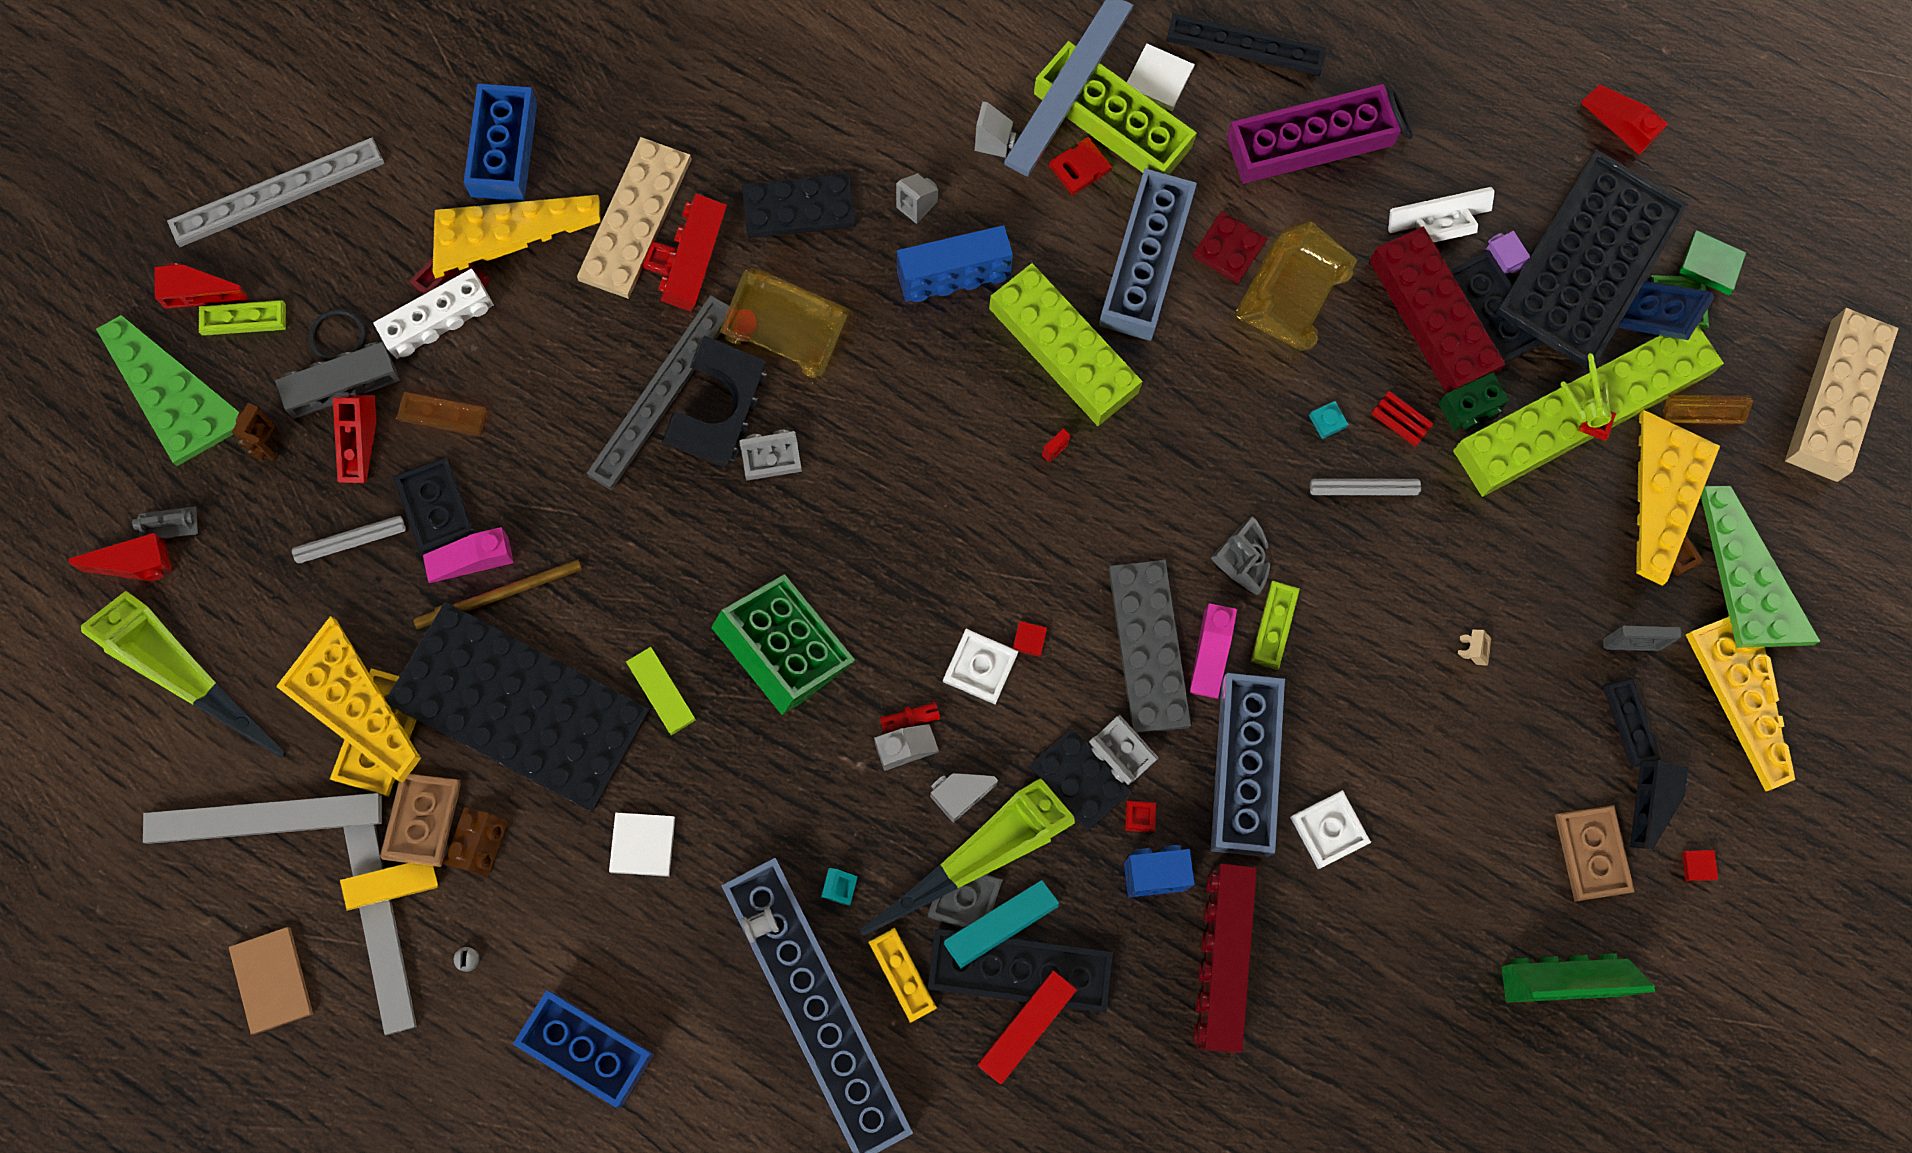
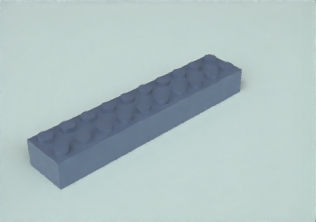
(819, 1013)

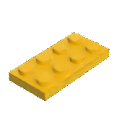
(353, 766)

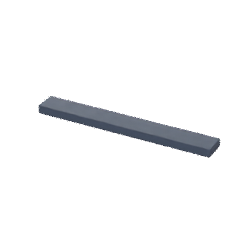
(1068, 86)

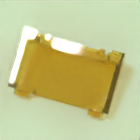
(1295, 284)
(785, 320)

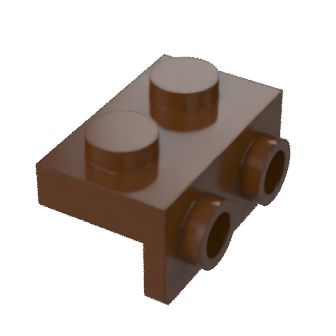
(253, 432)
(476, 842)

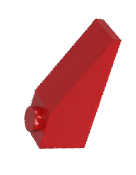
(1626, 117)
(186, 287)
(354, 436)
(134, 559)

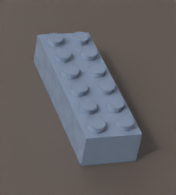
(1147, 254)
(1248, 765)

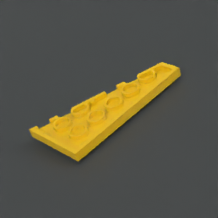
(500, 229)
(1669, 488)
(342, 695)
(1748, 695)

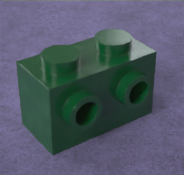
(1474, 402)

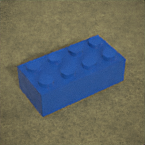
(500, 142)
(954, 264)
(583, 1049)

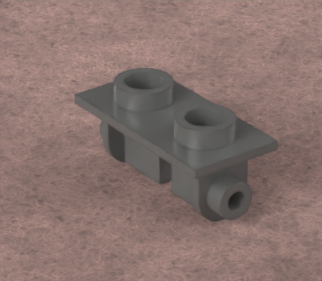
(167, 523)

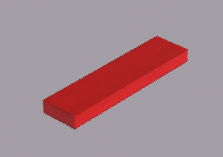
(1027, 1027)

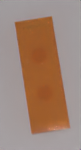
(1707, 409)
(442, 414)

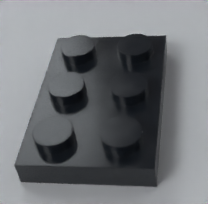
(1079, 779)

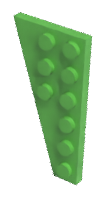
(175, 401)
(1754, 590)

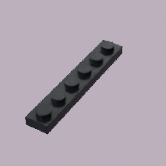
(1246, 44)

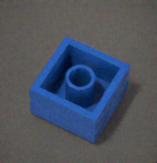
(1158, 872)

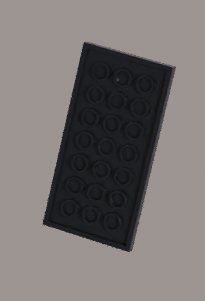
(1592, 259)
(517, 706)

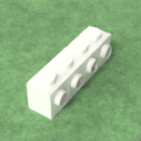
(433, 314)

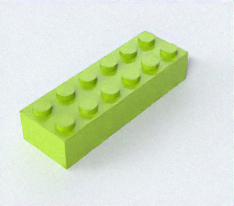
(1122, 118)
(1065, 344)

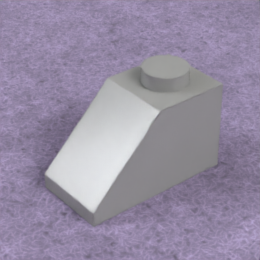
(993, 132)
(916, 196)
(905, 745)
(960, 792)

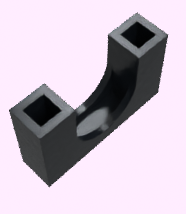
(741, 375)

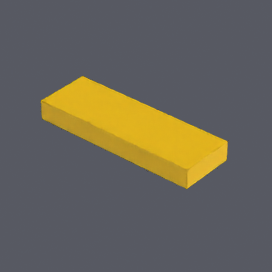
(387, 884)
(902, 975)

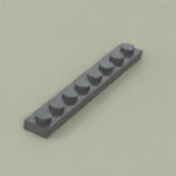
(656, 397)

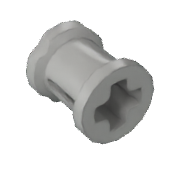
(759, 924)

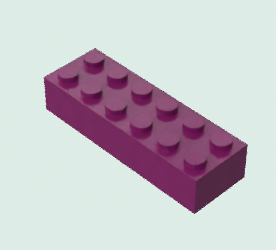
(1312, 133)

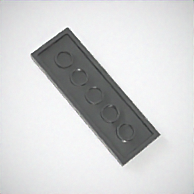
(1149, 647)

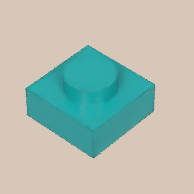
(1328, 420)
(839, 886)

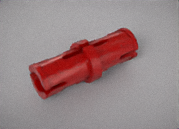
(909, 717)

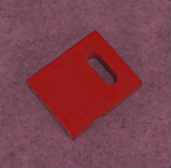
(1085, 163)

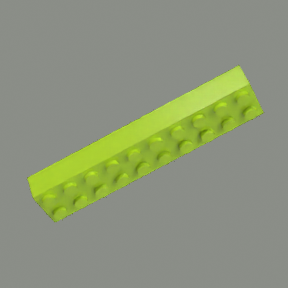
(1552, 423)

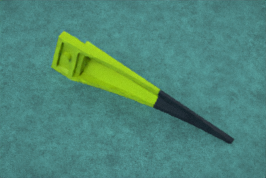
(143, 643)
(1015, 830)

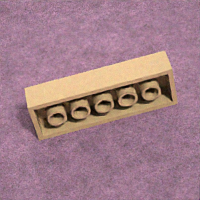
(1841, 395)

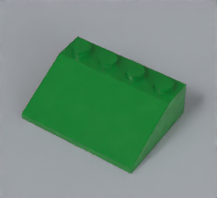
(782, 643)
(1573, 979)

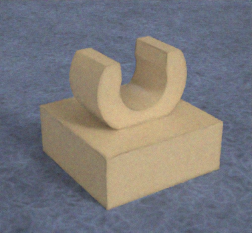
(1479, 647)

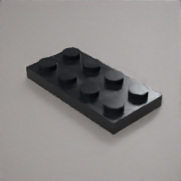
(798, 205)
(1485, 289)

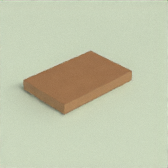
(421, 820)
(1594, 853)
(270, 980)

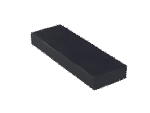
(1631, 722)

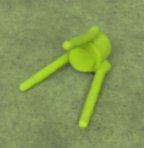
(1597, 410)

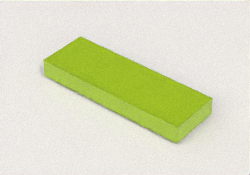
(242, 317)
(1275, 625)
(661, 691)

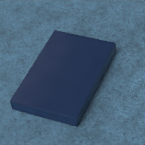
(1666, 310)

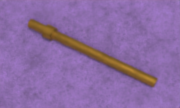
(505, 591)

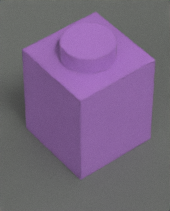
(1508, 252)

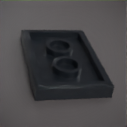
(433, 505)

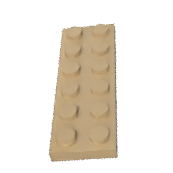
(634, 217)

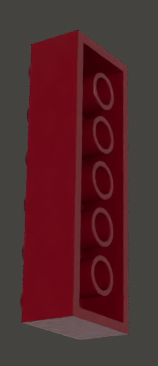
(1435, 310)
(1226, 959)

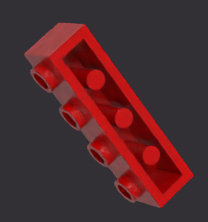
(692, 253)

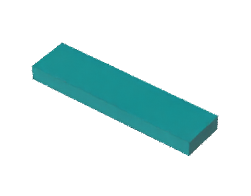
(1001, 924)

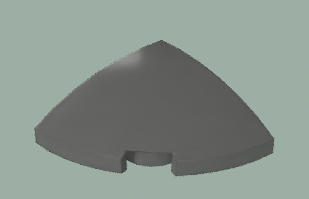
(1244, 556)

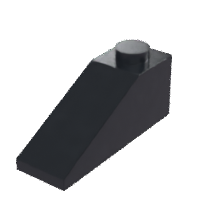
(1657, 798)

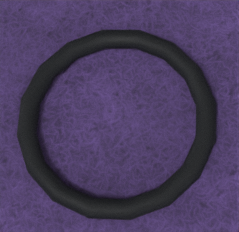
(1400, 113)
(330, 313)

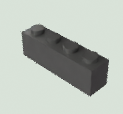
(347, 374)

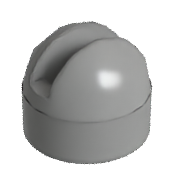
(472, 959)

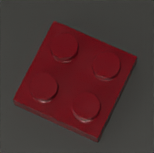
(1229, 247)

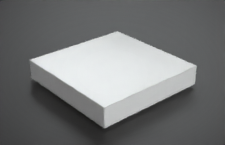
(1160, 76)
(980, 666)
(1330, 829)
(642, 844)

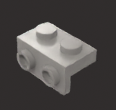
(770, 454)
(1123, 750)

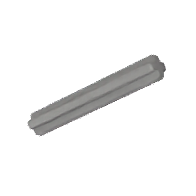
(1365, 486)
(348, 539)

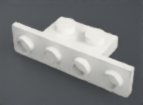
(1444, 216)

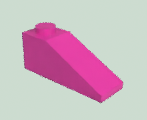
(469, 555)
(1212, 650)

